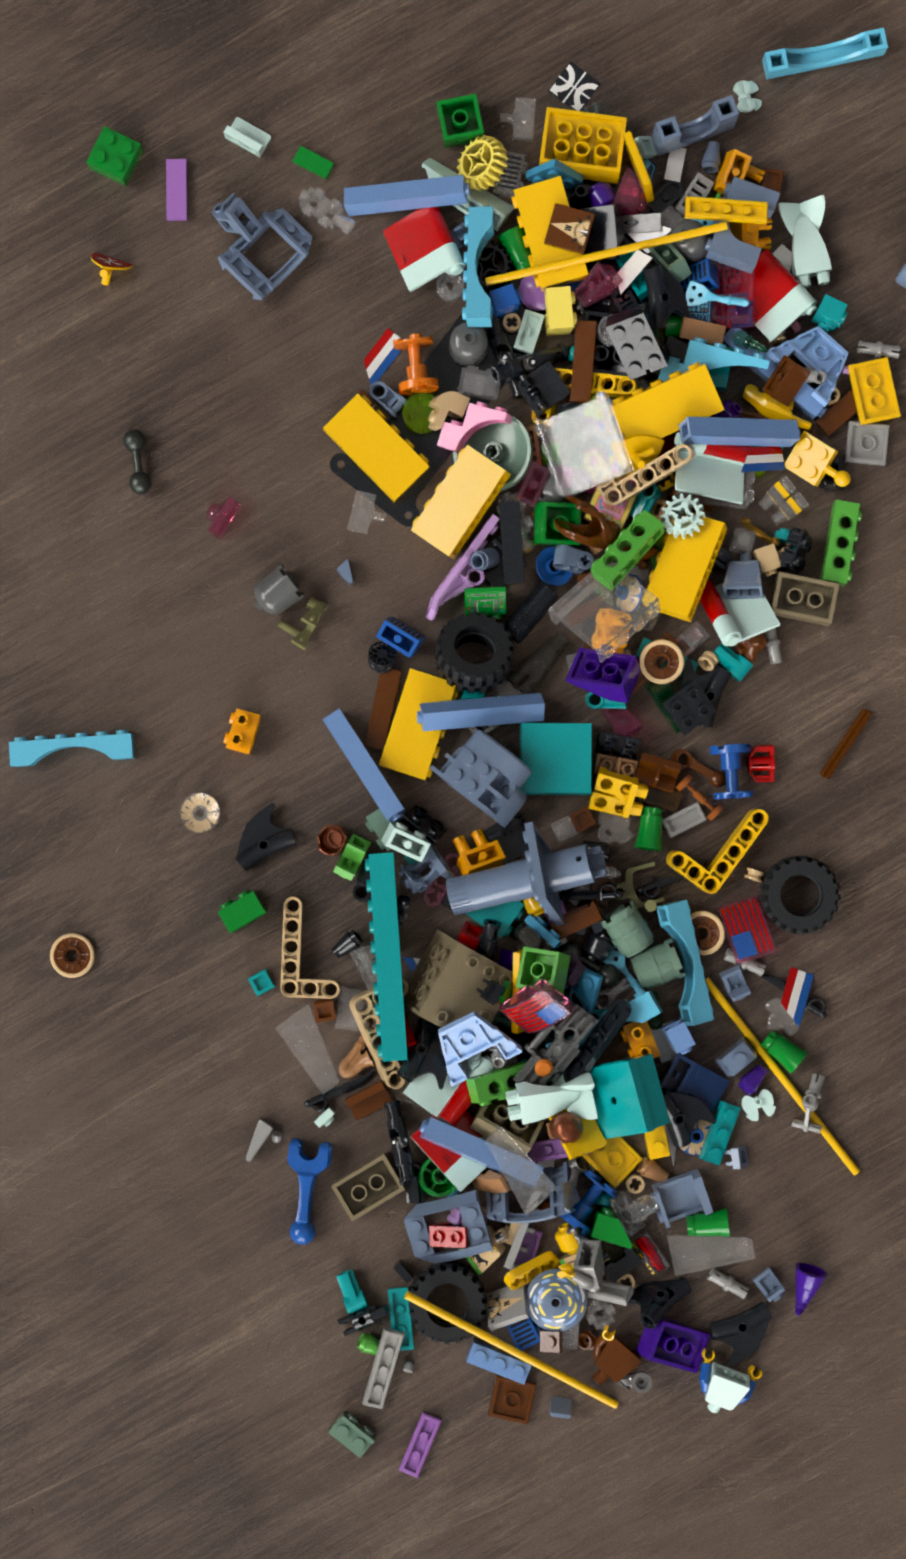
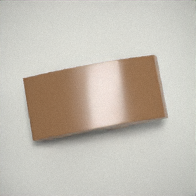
(705, 330)
(615, 764)
(491, 1182)

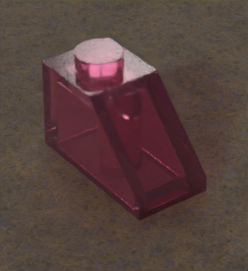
(630, 195)
(597, 284)
(532, 484)

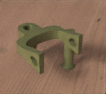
(316, 612)
(629, 891)

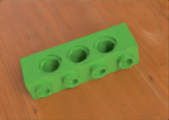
(852, 513)
(626, 560)
(479, 1085)

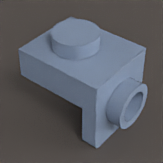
(735, 983)
(769, 1285)

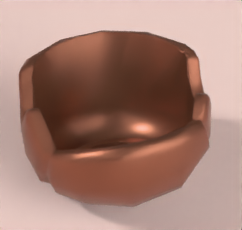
(332, 840)
(566, 1127)

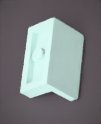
(247, 136)

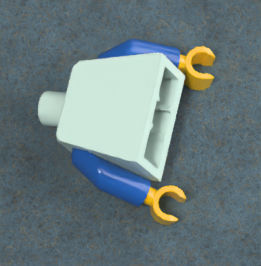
(724, 1385)

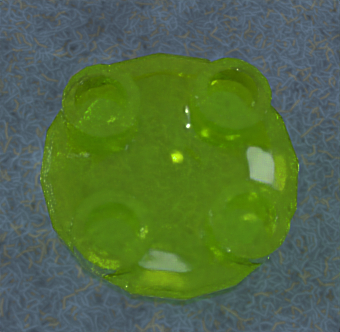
(417, 412)

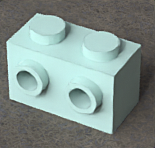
(406, 842)

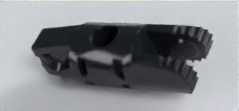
(371, 1314)

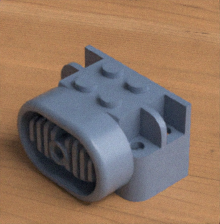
(487, 776)

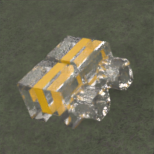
(787, 509)

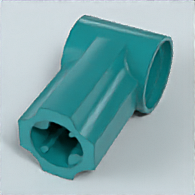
(645, 502)
(735, 664)
(604, 703)
(353, 1297)

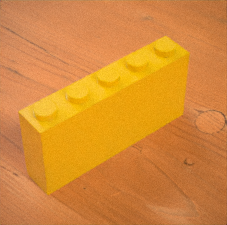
(535, 210)
(667, 403)
(376, 447)
(460, 501)
(685, 568)
(408, 746)

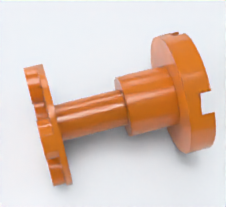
(417, 372)

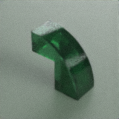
(660, 693)

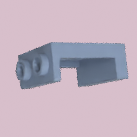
(681, 1197)

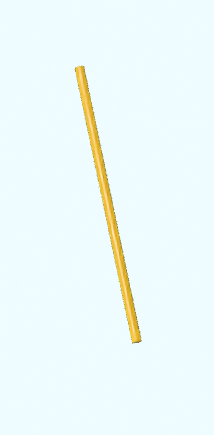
(606, 253)
(780, 1074)
(511, 1349)

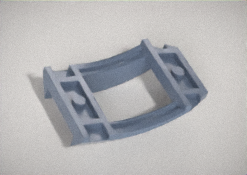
(247, 273)
(498, 1203)
(472, 1217)

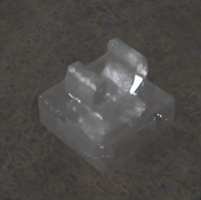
(563, 829)

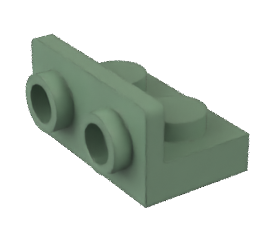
(352, 1434)

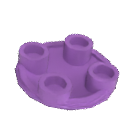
(531, 295)

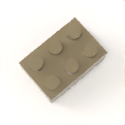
(804, 598)
(496, 1114)
(368, 1186)

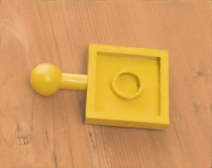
(812, 460)

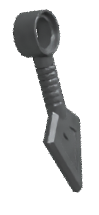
(569, 1191)

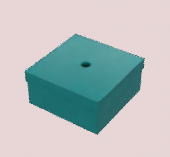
(558, 758)
(628, 1097)

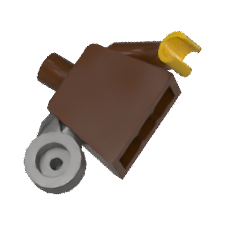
(617, 1362)

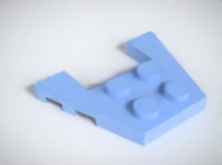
(815, 350)
(469, 1037)

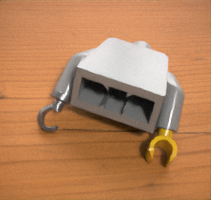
(587, 1265)

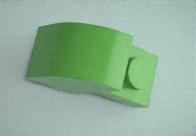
(352, 857)

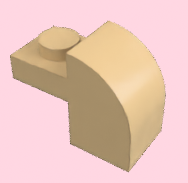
(445, 404)

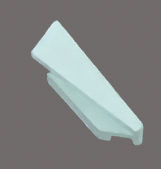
(482, 198)

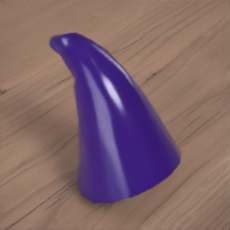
(807, 1282)

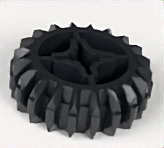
(494, 270)

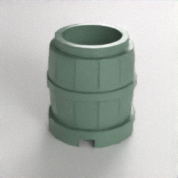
(628, 929)
(657, 965)

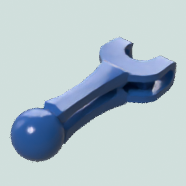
(302, 1229)

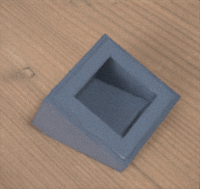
(345, 572)
(560, 1407)

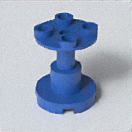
(730, 763)
(583, 1207)

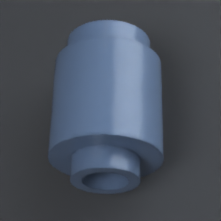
(485, 559)

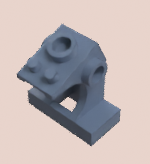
(228, 214)
(411, 874)

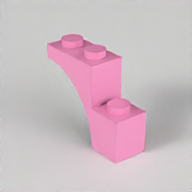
(456, 434)

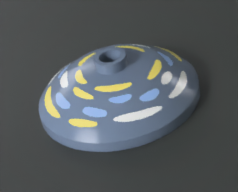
(549, 1286)

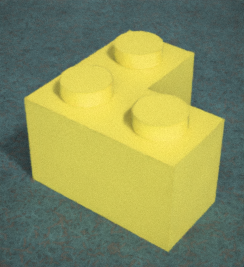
(559, 313)

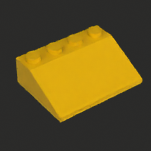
(584, 142)

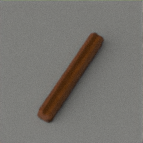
(845, 743)

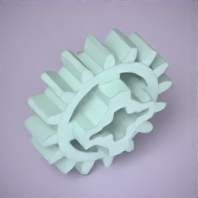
(686, 524)

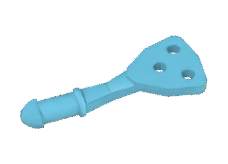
(707, 295)
(621, 965)

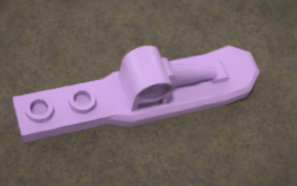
(458, 577)

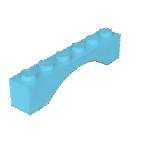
(856, 48)
(480, 230)
(29, 753)
(695, 1001)
(643, 1008)

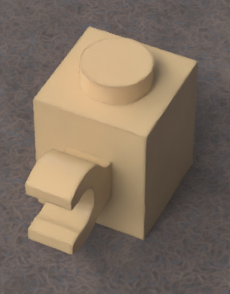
(768, 559)

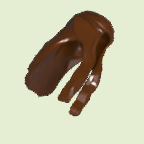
(598, 533)

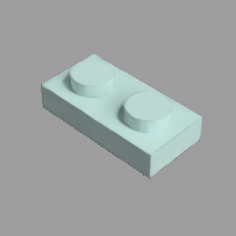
(528, 332)

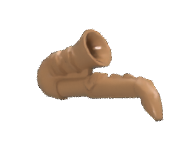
(355, 1061)

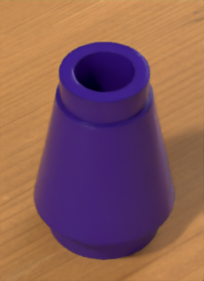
(750, 1082)

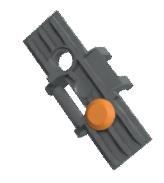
(561, 1052)

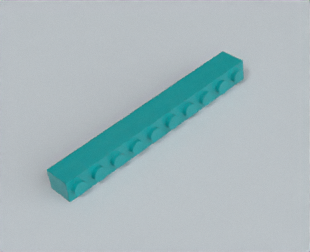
(388, 957)

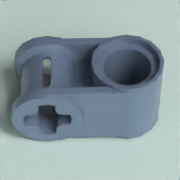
(390, 401)
(572, 559)

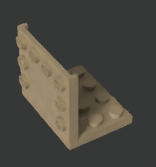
(447, 982)

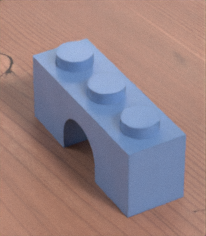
(678, 1036)
(490, 1359)

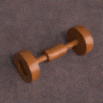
(699, 796)

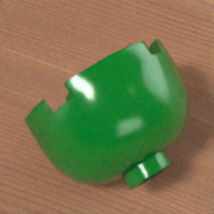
(434, 1181)

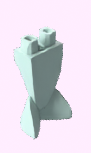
(808, 248)
(541, 1102)

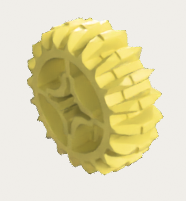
(480, 151)

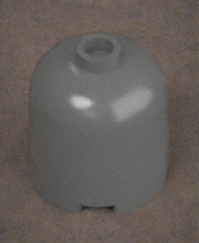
(692, 248)
(468, 345)
(277, 591)

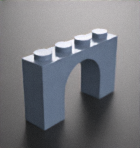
(672, 136)
(723, 245)

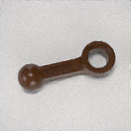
(716, 778)

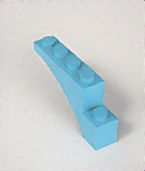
(712, 357)

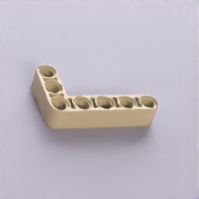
(639, 476)
(295, 957)
(370, 1034)

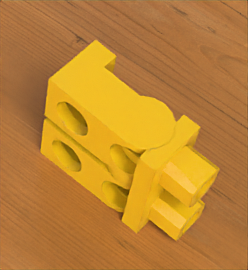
(616, 794)

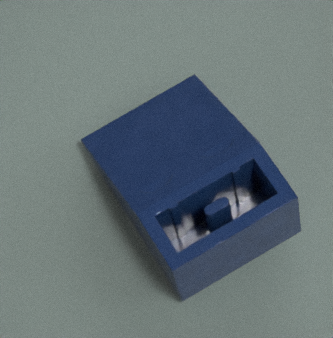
(694, 1079)

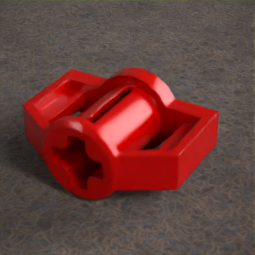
(762, 763)

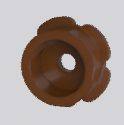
(582, 1340)

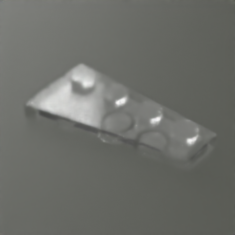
(307, 1045)
(521, 1173)
(707, 1252)

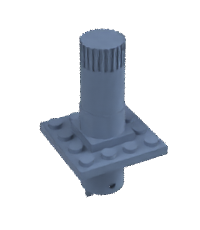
(537, 876)

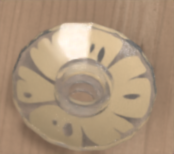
(189, 810)

